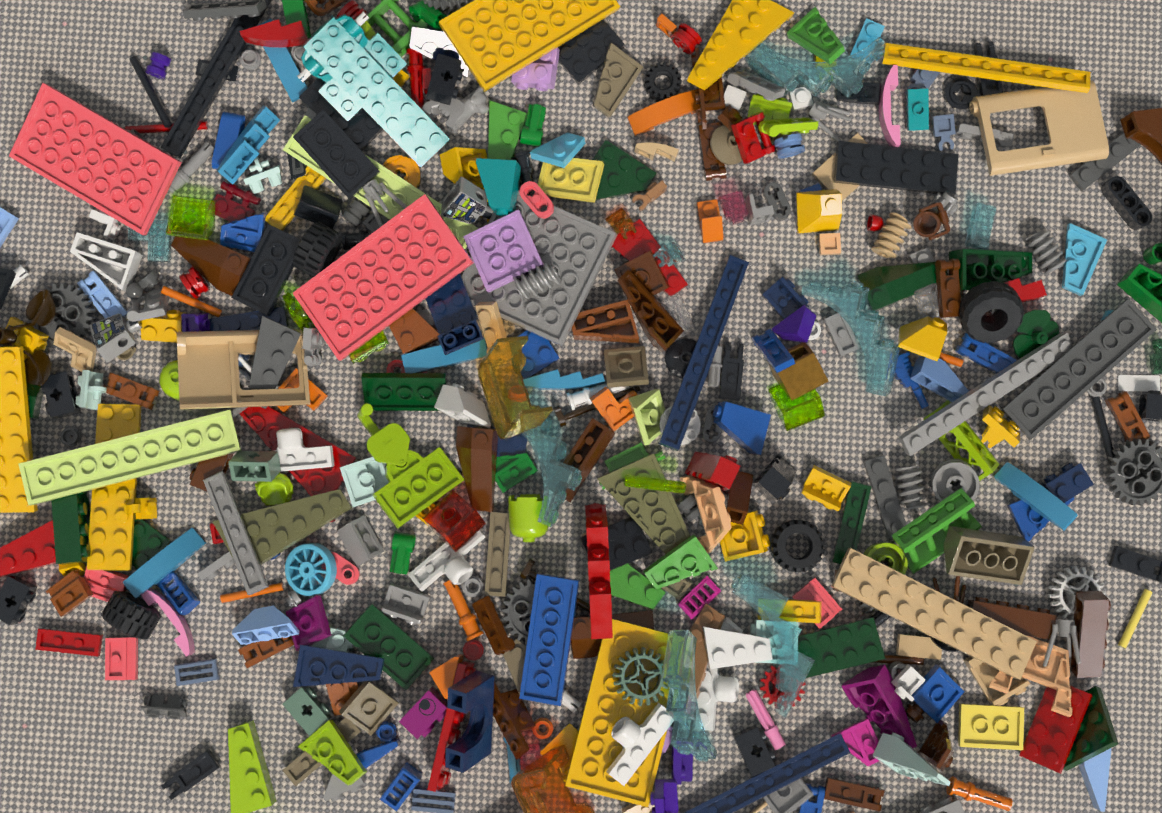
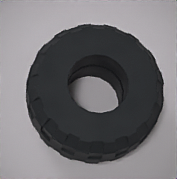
(985, 298)

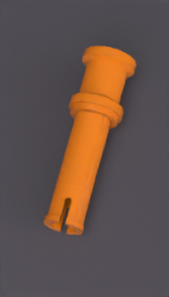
(467, 619)
(968, 793)

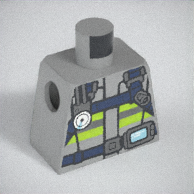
(465, 202)
(114, 335)

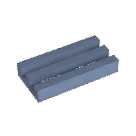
(214, 669)
(415, 807)

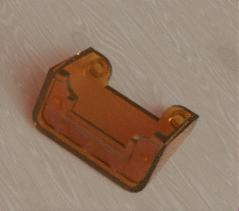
(542, 787)

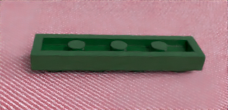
(851, 520)

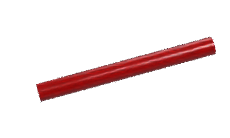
(160, 128)

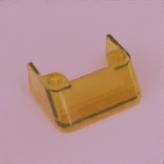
(506, 390)

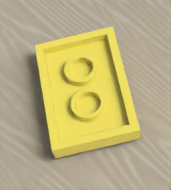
(574, 182)
(991, 726)

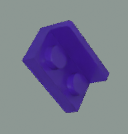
(681, 767)

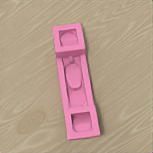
(890, 131)
(185, 639)

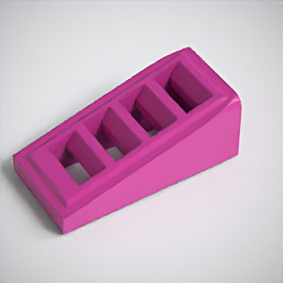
(691, 614)

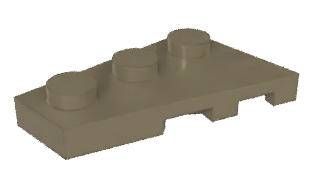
(615, 80)

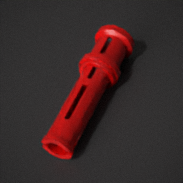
(415, 70)

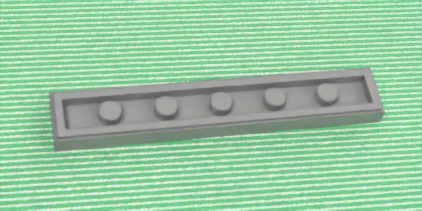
(236, 533)

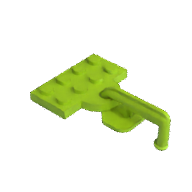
(412, 486)

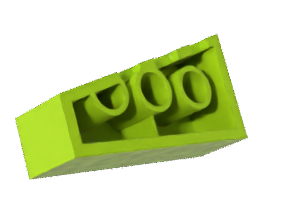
(248, 772)

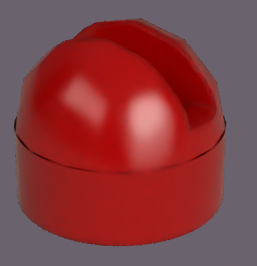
(874, 222)

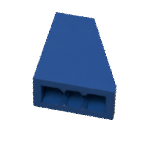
(743, 425)

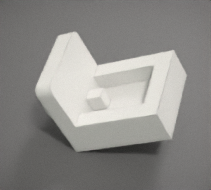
(113, 225)
(907, 682)

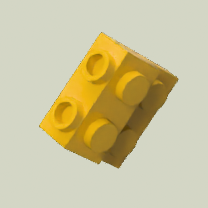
(28, 337)
(746, 538)

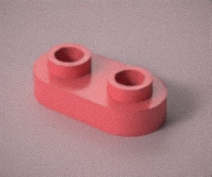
(536, 201)
(342, 566)

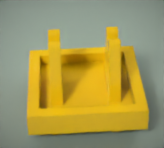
(999, 428)

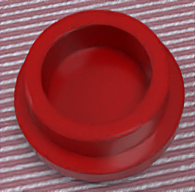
(473, 650)

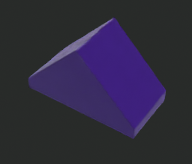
(797, 325)

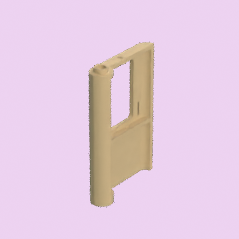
(1072, 125)
(211, 372)

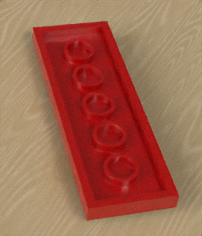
(450, 733)

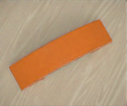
(663, 111)

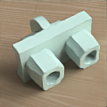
(255, 180)
(91, 389)

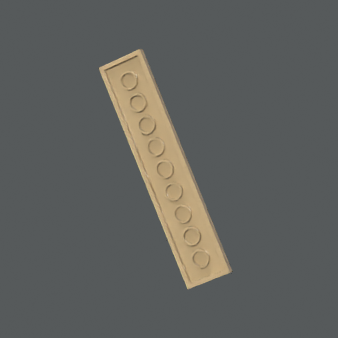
(934, 613)

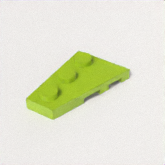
(333, 751)

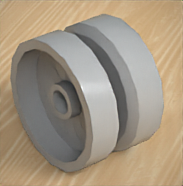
(951, 470)

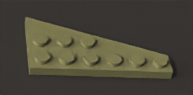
(651, 509)
(285, 524)

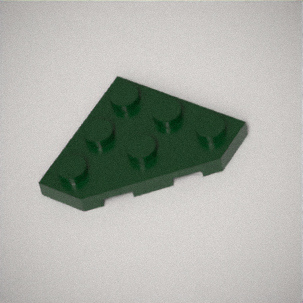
(621, 173)
(1095, 732)

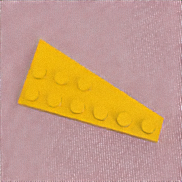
(737, 34)

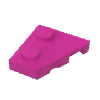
(861, 741)

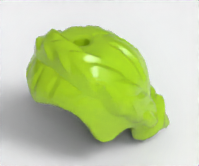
(275, 492)

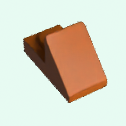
(710, 221)

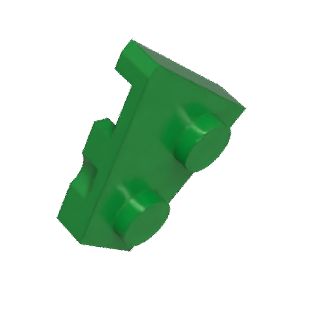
(513, 470)

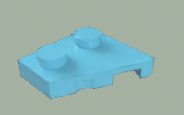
(559, 150)

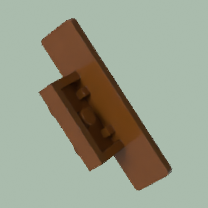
(709, 99)
(512, 719)

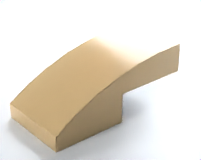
(649, 150)
(917, 647)

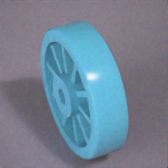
(310, 569)

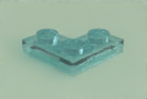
(158, 242)

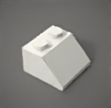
(462, 406)

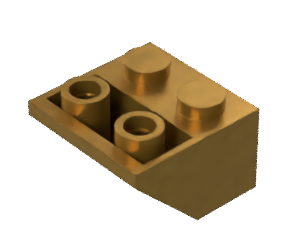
(803, 375)

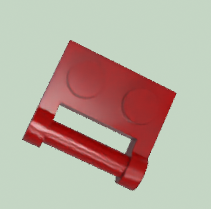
(748, 141)

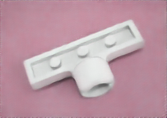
(296, 456)
(446, 562)
(712, 690)
(637, 742)

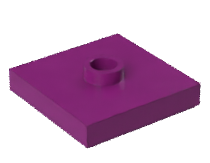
(310, 621)

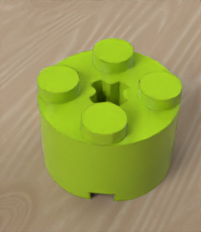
(890, 553)

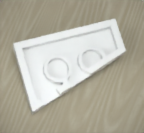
(733, 648)

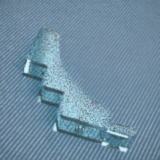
(791, 664)

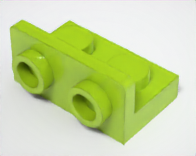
(772, 110)

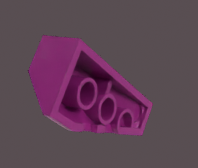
(876, 697)

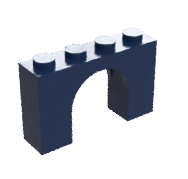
(475, 695)

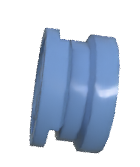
(789, 146)

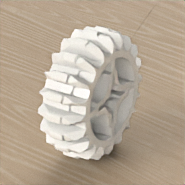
(1087, 581)

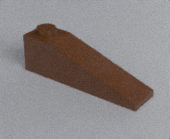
(213, 261)

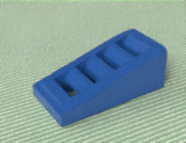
(180, 605)
(374, 753)
(410, 776)

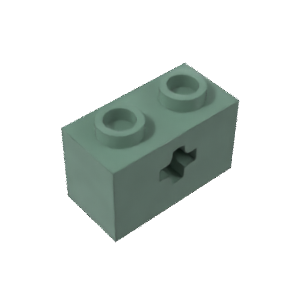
(255, 466)
(298, 704)

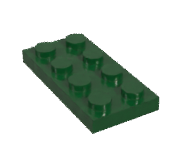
(402, 391)
(146, 542)
(380, 637)
(842, 646)

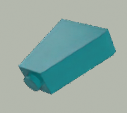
(500, 183)

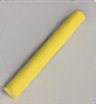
(1135, 618)

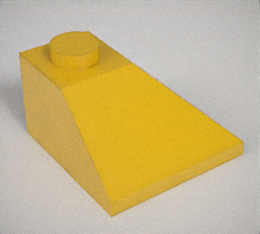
(462, 163)
(818, 210)
(923, 337)

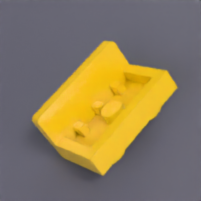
(163, 327)
(825, 488)

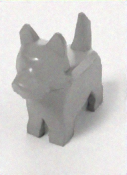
(459, 110)

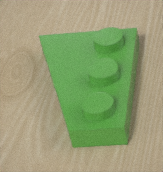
(816, 37)
(504, 130)
(681, 562)
(634, 587)

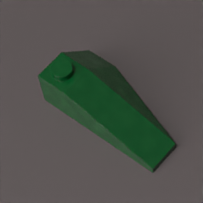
(990, 265)
(896, 282)

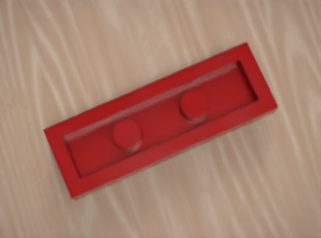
(69, 642)

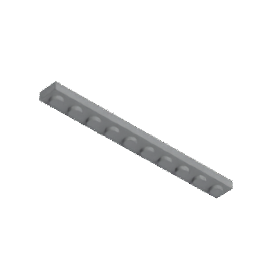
(985, 394)

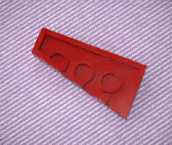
(641, 243)

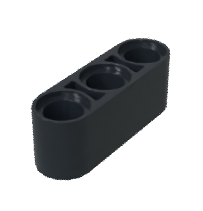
(1116, 199)

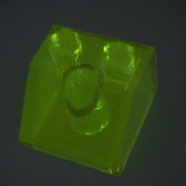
(797, 411)

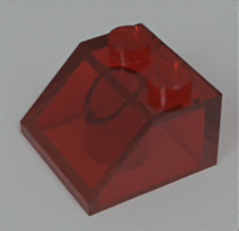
(454, 520)

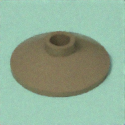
(722, 147)

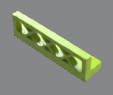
(970, 442)

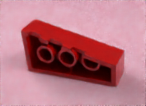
(713, 469)
(29, 551)

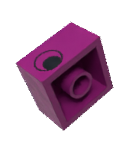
(422, 715)

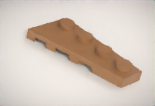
(709, 618)

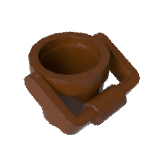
(929, 221)

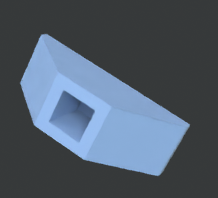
(264, 625)

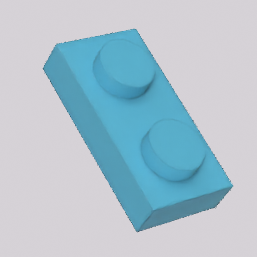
(868, 34)

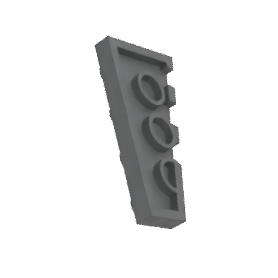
(272, 354)

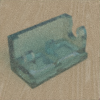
(980, 226)

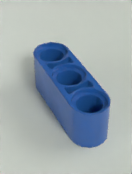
(229, 129)

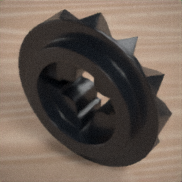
(967, 88)

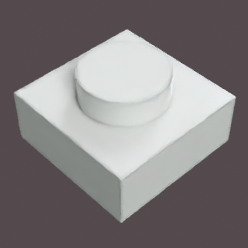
(800, 98)

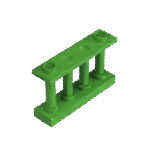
(401, 43)
(929, 523)

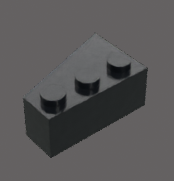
(775, 479)

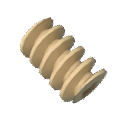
(891, 236)

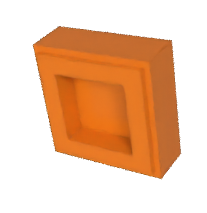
(666, 25)

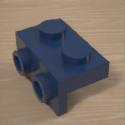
(784, 298)
(1068, 482)

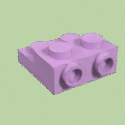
(539, 74)

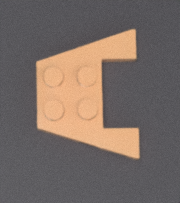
(712, 511)
(1054, 675)

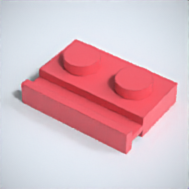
(104, 583)
(816, 592)
(121, 658)

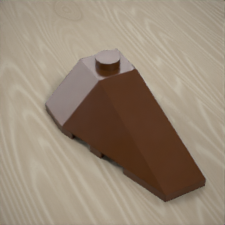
(653, 318)
(478, 459)
(586, 647)
(938, 747)

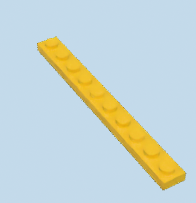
(987, 67)
(284, 209)

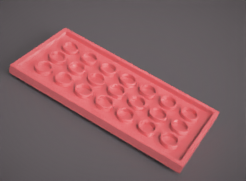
(95, 159)
(383, 277)

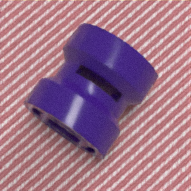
(157, 66)

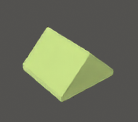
(647, 410)

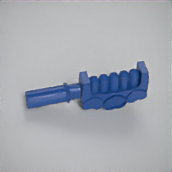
(903, 373)

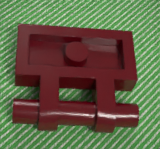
(230, 210)

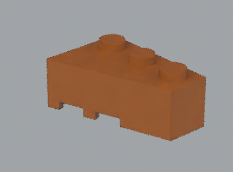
(606, 323)
(413, 332)

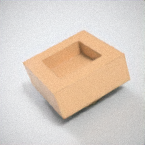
(829, 244)

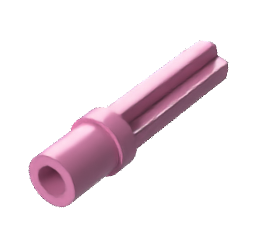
(765, 719)

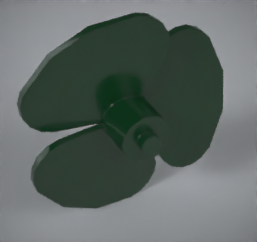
(1038, 331)

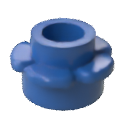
(380, 732)

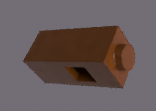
(739, 497)

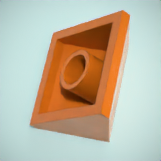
(445, 674)

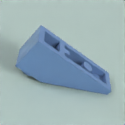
(938, 378)

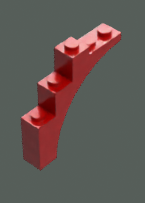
(599, 571)

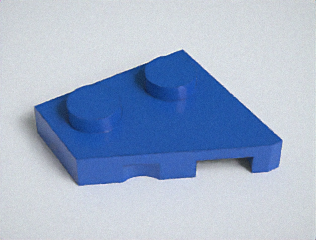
(243, 233)

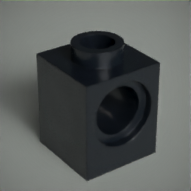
(1151, 406)

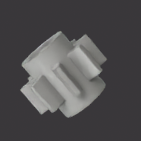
(948, 201)

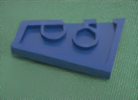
(1028, 520)

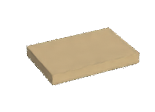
(826, 171)

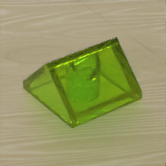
(191, 218)

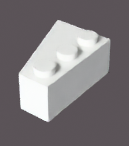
(110, 260)

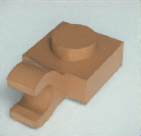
(654, 191)

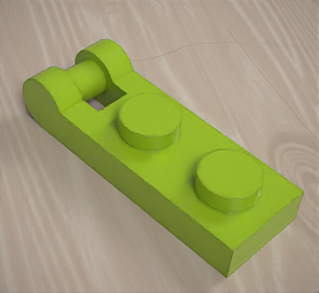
(787, 126)

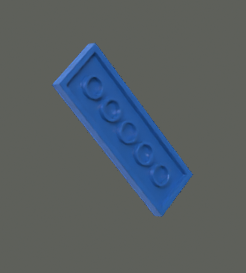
(549, 639)

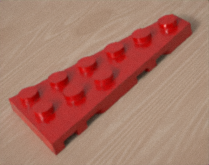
(315, 481)

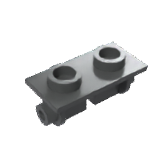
(173, 709)

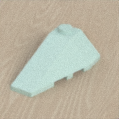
(905, 760)

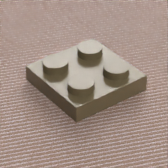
(626, 367)
(368, 707)

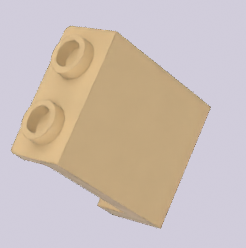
(985, 674)

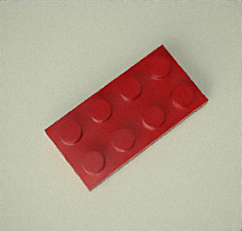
(1053, 733)

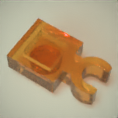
(620, 222)

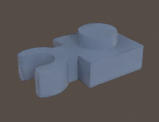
(922, 79)
(944, 127)

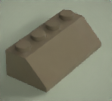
(987, 555)

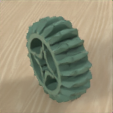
(625, 680)

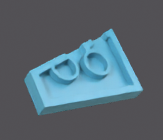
(1082, 255)

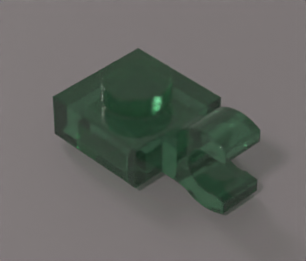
(1156, 359)

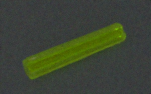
(654, 484)

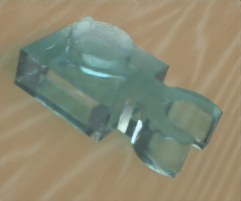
(669, 254)

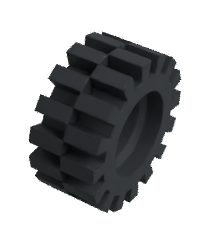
(658, 70)

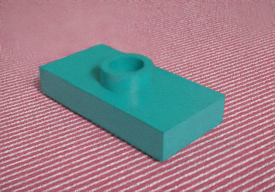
(917, 109)

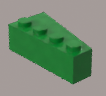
(1145, 288)

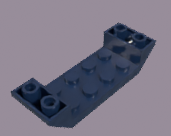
(454, 316)

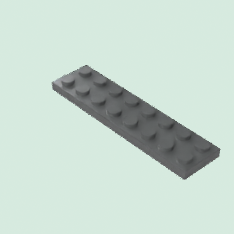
(1079, 369)

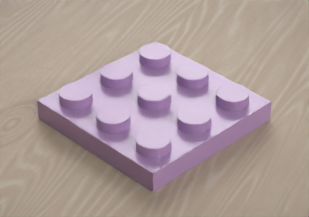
(503, 250)

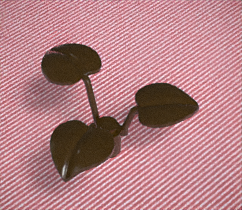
(40, 311)

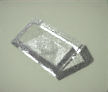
(927, 301)
(676, 308)

